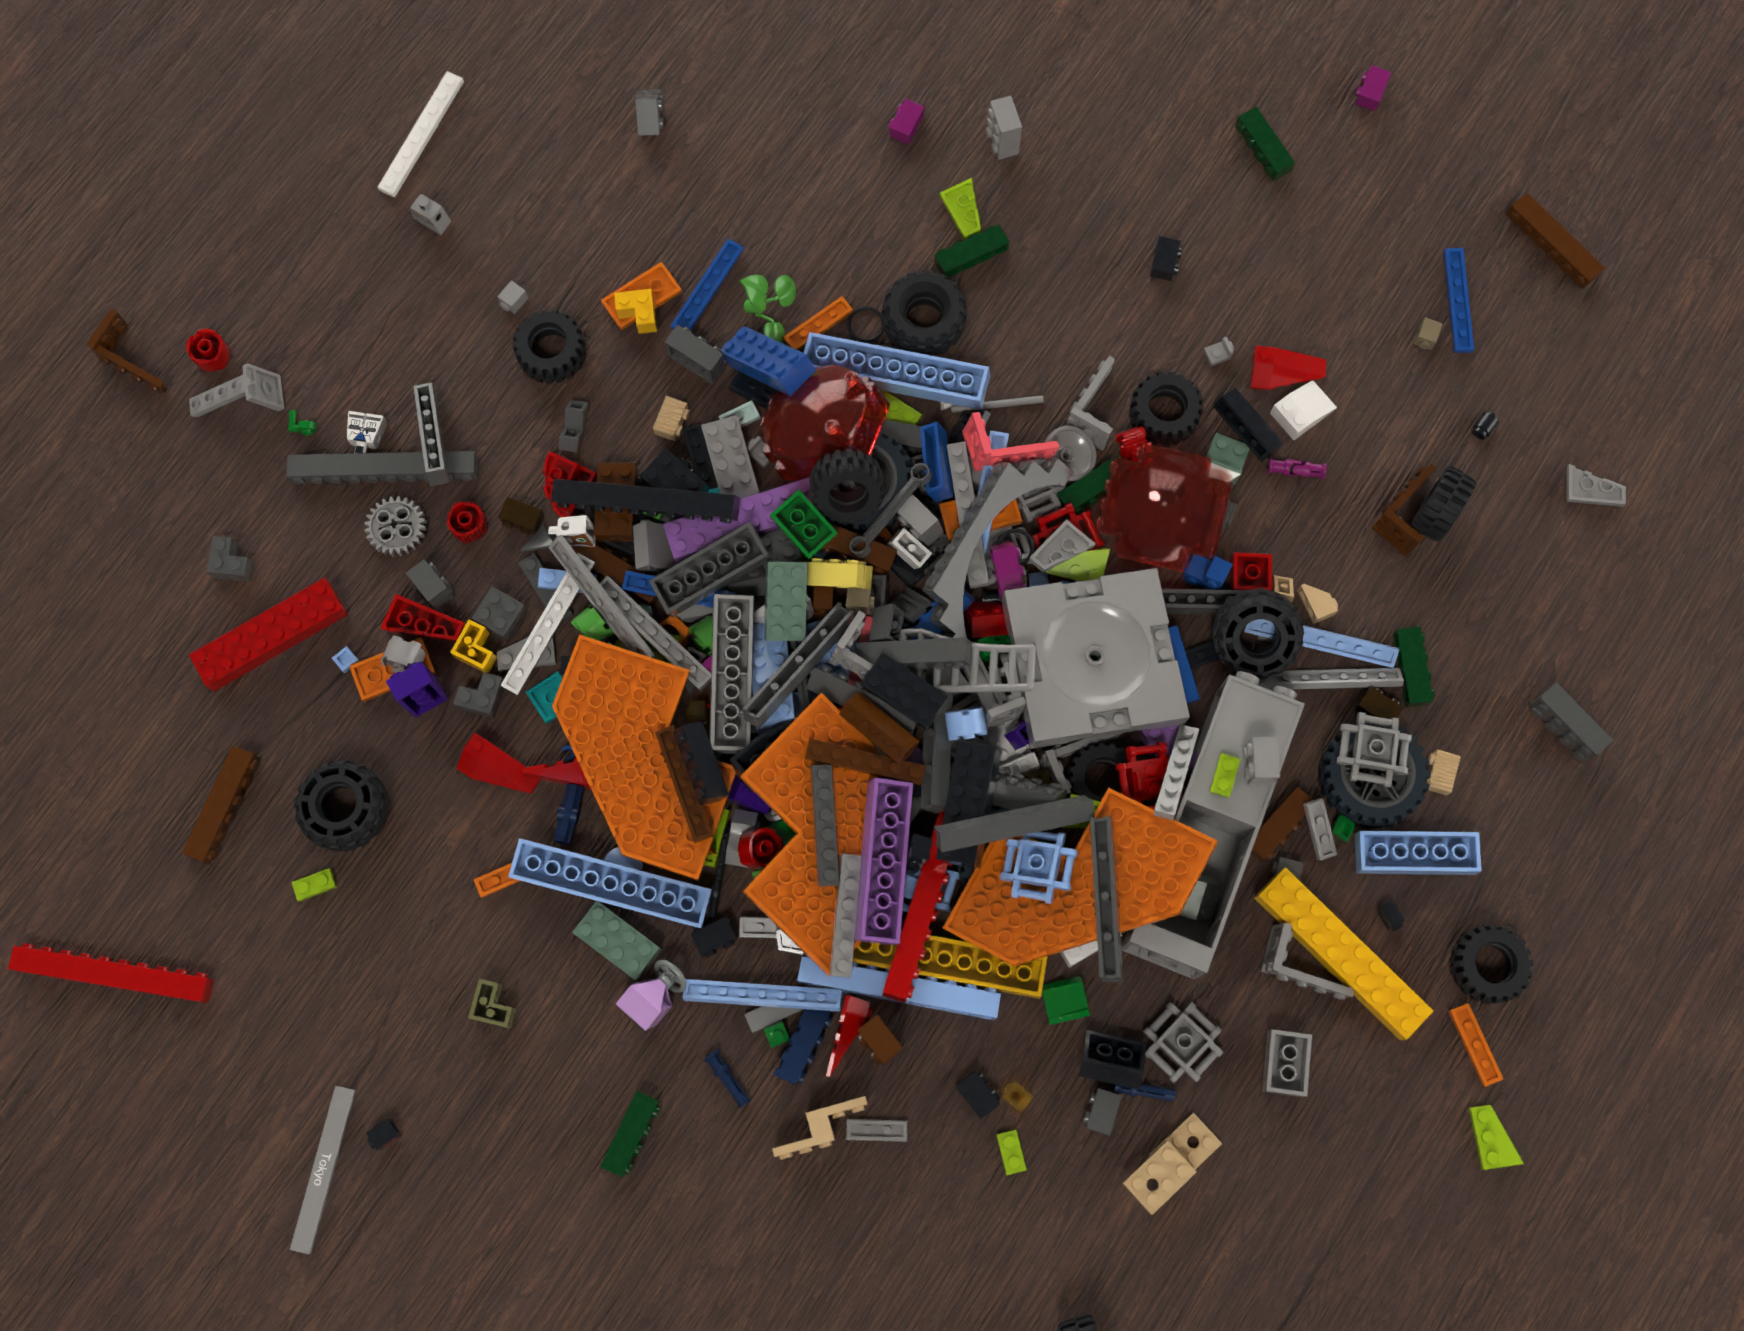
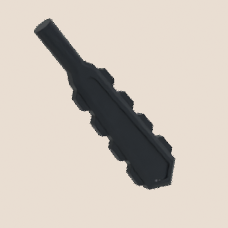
(719, 873)

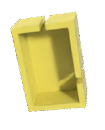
(839, 573)

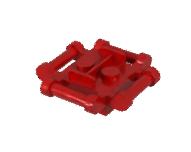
(1067, 509)
(1143, 778)

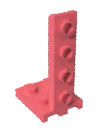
(981, 454)

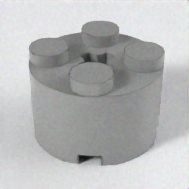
(401, 654)

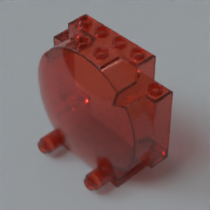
(823, 415)
(1164, 507)

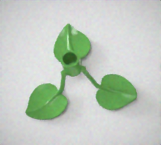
(756, 289)

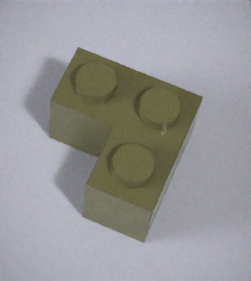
(486, 1006)

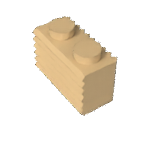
(671, 418)
(1443, 771)

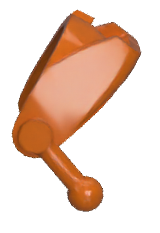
(680, 626)

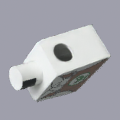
(575, 530)

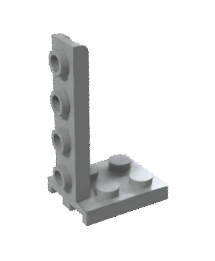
(256, 384)
(1097, 430)
(843, 654)
(995, 711)
(1055, 768)
(1277, 954)

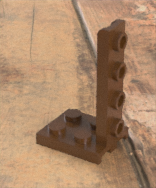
(104, 341)
(1393, 527)

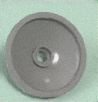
(1077, 448)

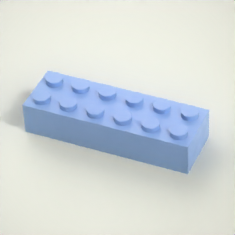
(766, 659)
(1417, 852)

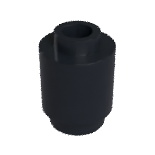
(1485, 425)
(1391, 916)

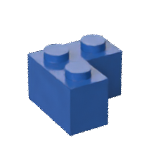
(1207, 573)

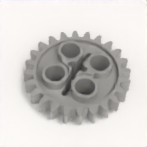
(397, 541)

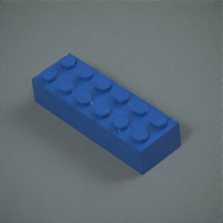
(767, 360)

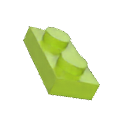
(1224, 775)
(314, 884)
(1011, 1152)

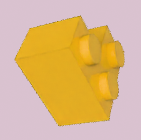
(638, 305)
(470, 647)

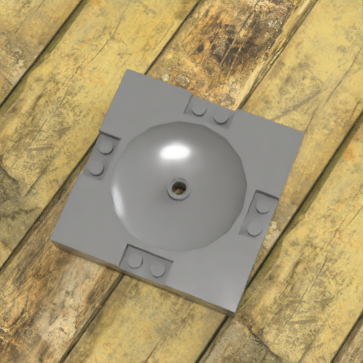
(1120, 623)

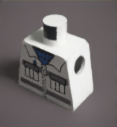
(365, 430)

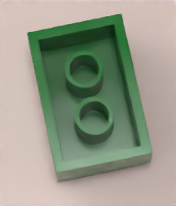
(803, 525)

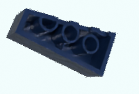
(802, 1045)

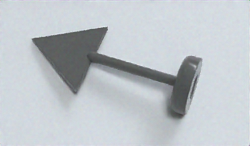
(541, 537)

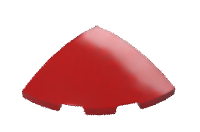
(561, 468)

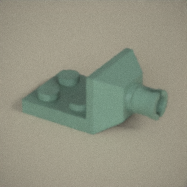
(1227, 458)

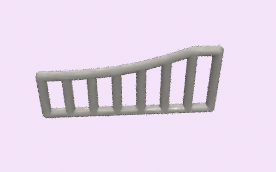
(1011, 686)

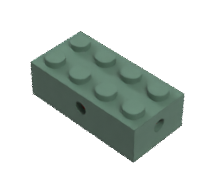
(785, 601)
(617, 941)

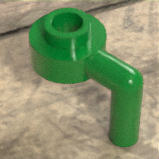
(305, 427)

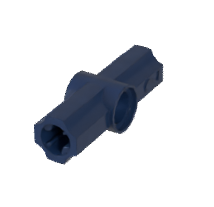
(568, 814)

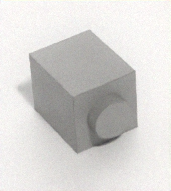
(512, 297)

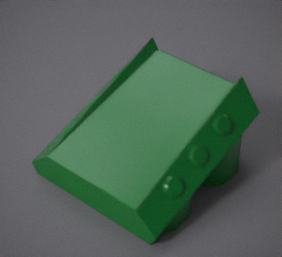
(1065, 1000)

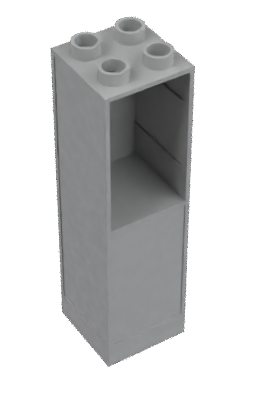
(1235, 717)

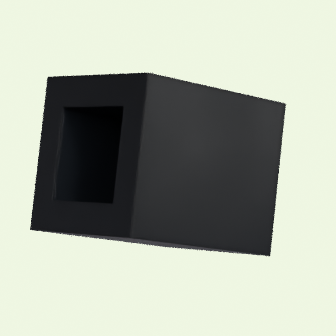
(383, 1134)

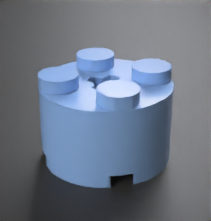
(965, 723)

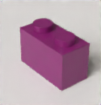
(1373, 87)
(906, 121)

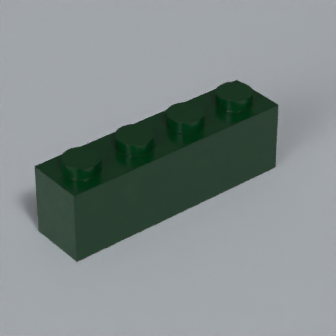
(1264, 143)
(971, 251)
(1087, 489)
(1413, 666)
(630, 1134)

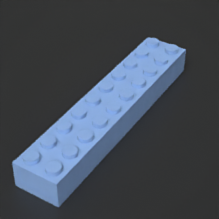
(903, 370)
(610, 883)
(926, 992)

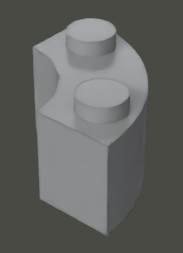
(741, 823)

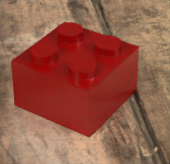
(1251, 571)

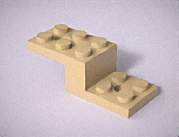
(820, 1128)
(1172, 1163)

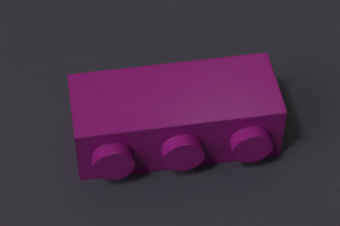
(1006, 567)

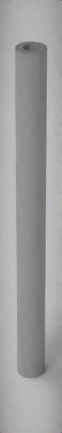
(1002, 403)

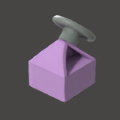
(649, 999)

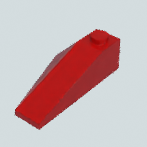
(1279, 367)
(490, 764)
(560, 772)
(852, 1018)

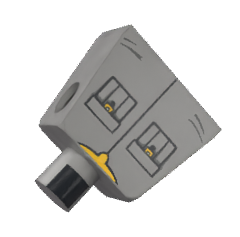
(426, 211)

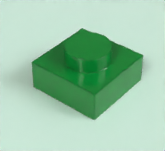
(1343, 828)
(776, 1033)

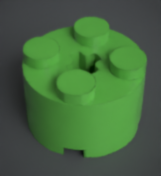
(592, 624)
(703, 635)

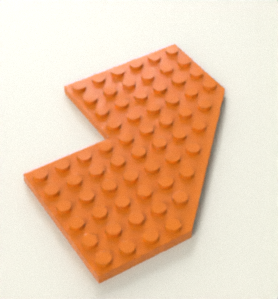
(610, 715)
(782, 779)
(1155, 877)

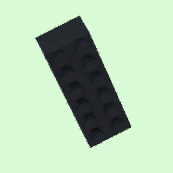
(970, 795)

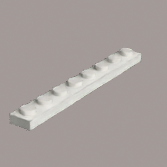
(420, 134)
(543, 632)

